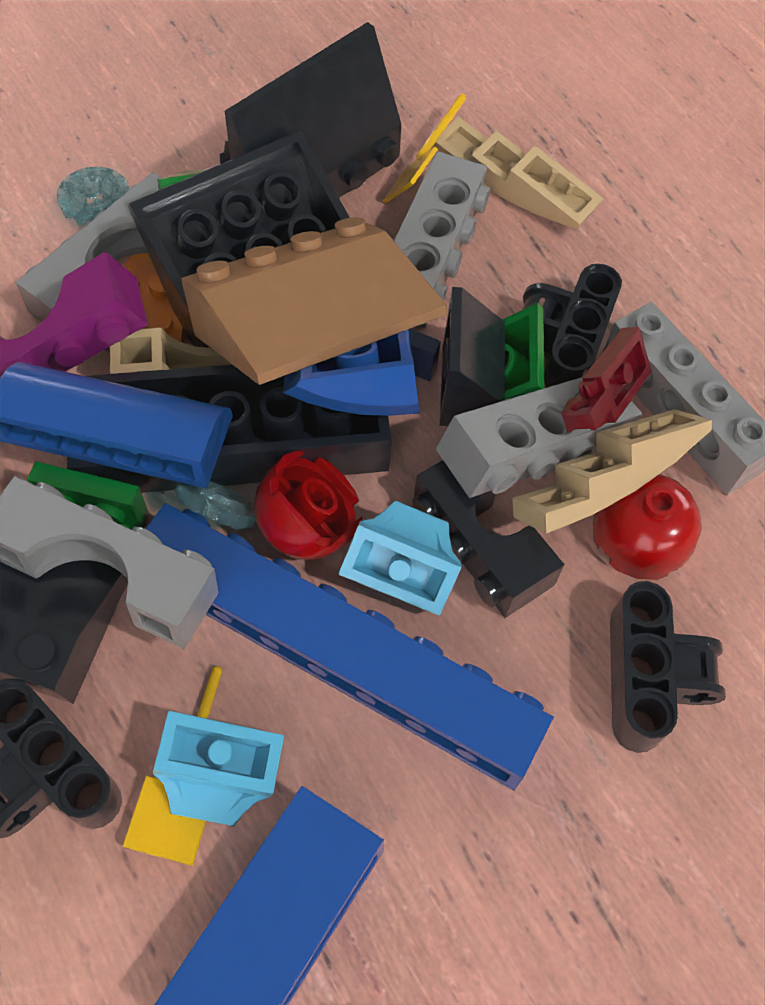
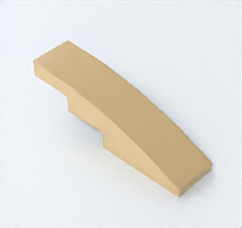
(524, 179)
(623, 463)

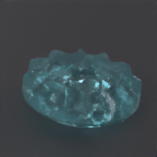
(86, 184)
(217, 504)

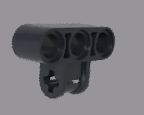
(575, 320)
(680, 663)
(34, 786)

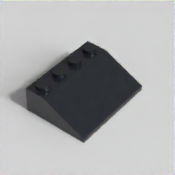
(337, 102)
(232, 209)
(55, 623)

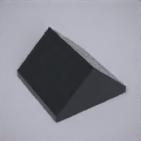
(471, 357)

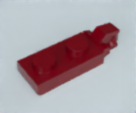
(609, 383)

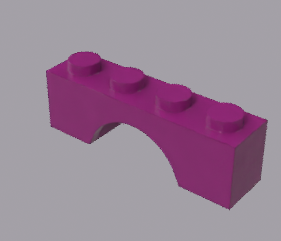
(93, 311)

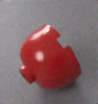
(306, 507)
(649, 529)

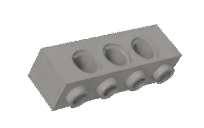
(443, 218)
(689, 383)
(517, 439)

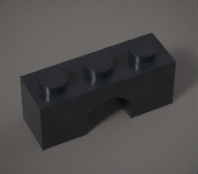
(505, 567)

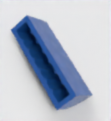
(111, 423)
(279, 910)

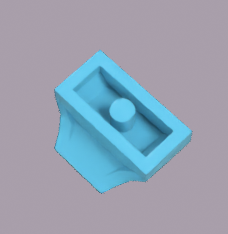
(404, 557)
(215, 767)

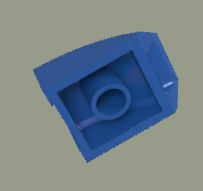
(361, 381)

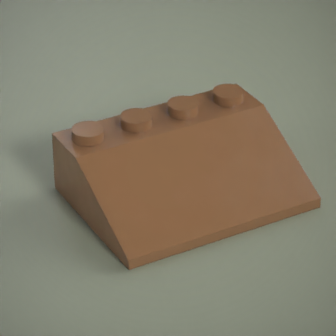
(308, 299)

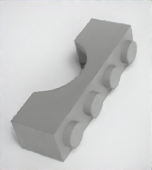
(108, 232)
(165, 587)

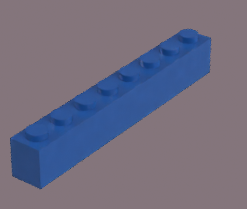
(363, 653)

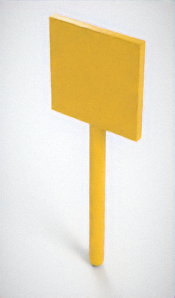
(425, 154)
(153, 826)

